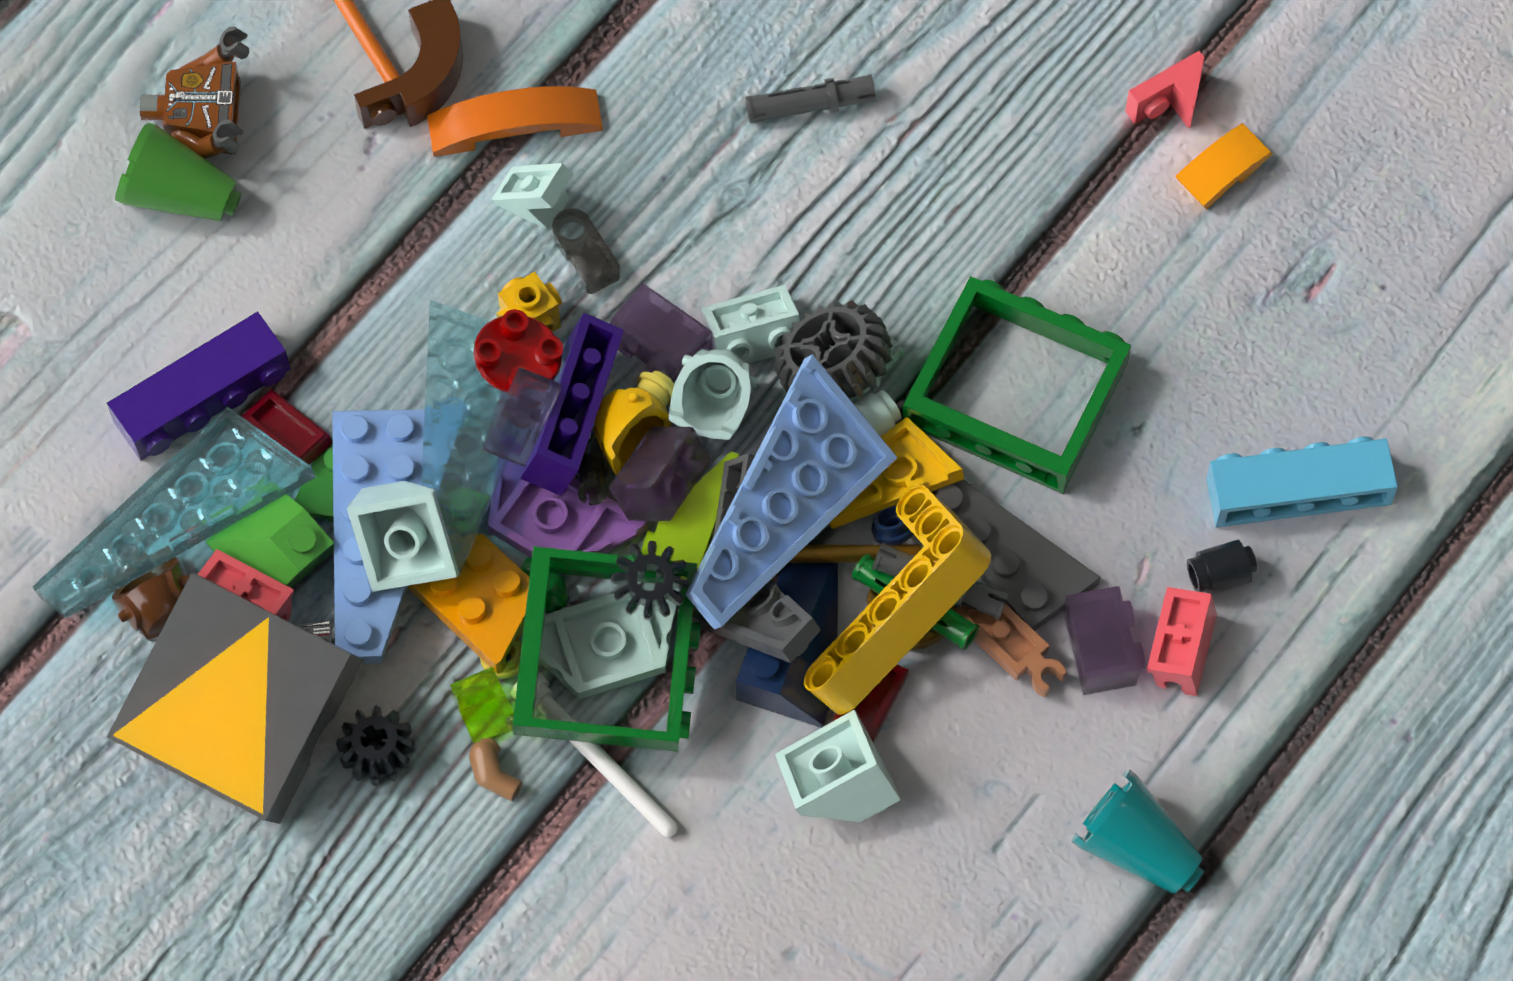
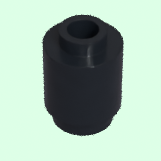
(1222, 567)

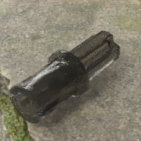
(592, 473)

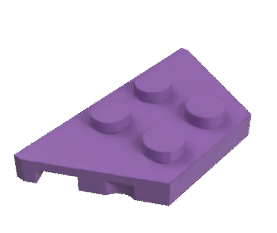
(536, 517)

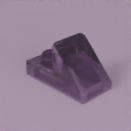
(521, 416)

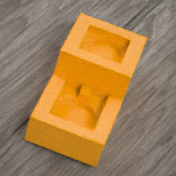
(1223, 164)

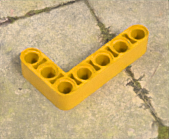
(905, 607)

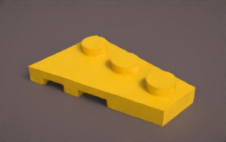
(917, 463)

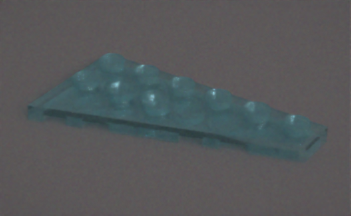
(456, 427)
(199, 492)

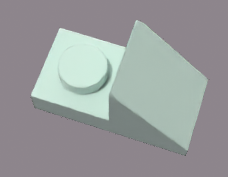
(535, 192)

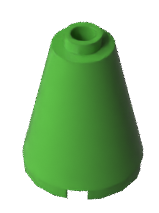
(175, 179)

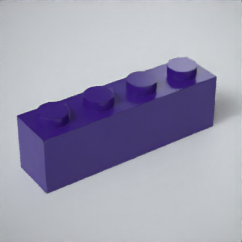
(583, 379)
(199, 386)

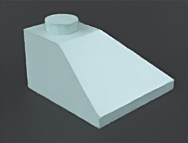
(401, 535)
(837, 773)

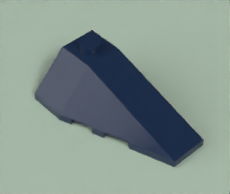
(778, 683)

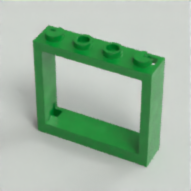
(992, 443)
(683, 677)

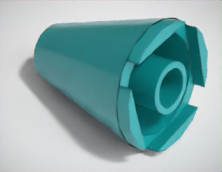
(1140, 837)

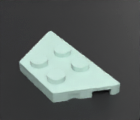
(603, 647)

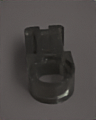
(588, 252)

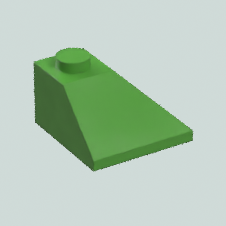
(276, 541)

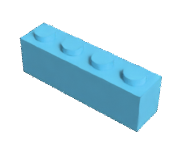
(1301, 481)

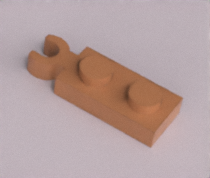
(1015, 647)

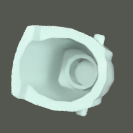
(712, 393)

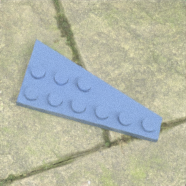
(368, 452)
(800, 479)

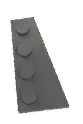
(1022, 559)
(768, 624)

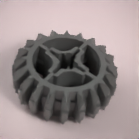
(845, 341)

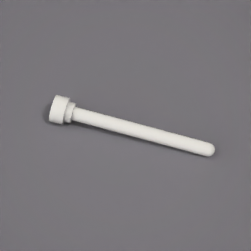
(605, 764)

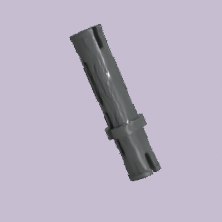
(811, 98)
(977, 597)

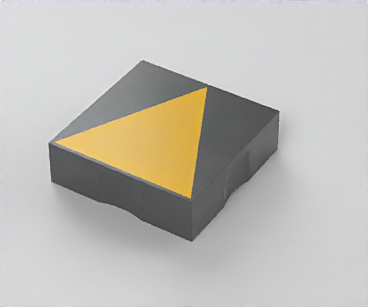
(234, 698)

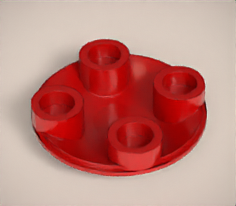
(515, 343)

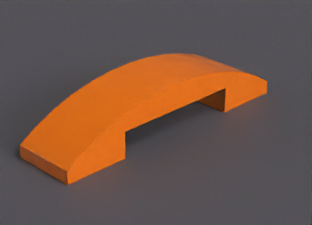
(513, 114)

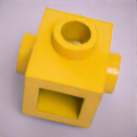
(533, 298)

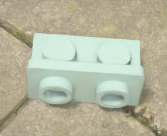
(752, 323)

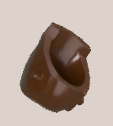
(151, 598)

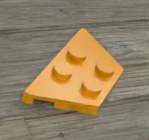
(483, 603)

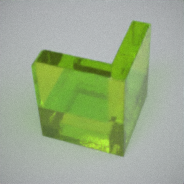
(483, 705)

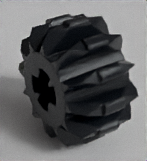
(662, 590)
(364, 757)

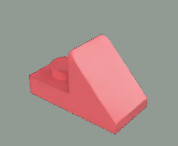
(1172, 87)

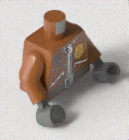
(203, 99)

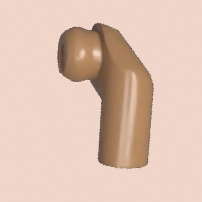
(487, 771)

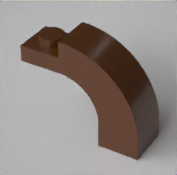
(429, 79)

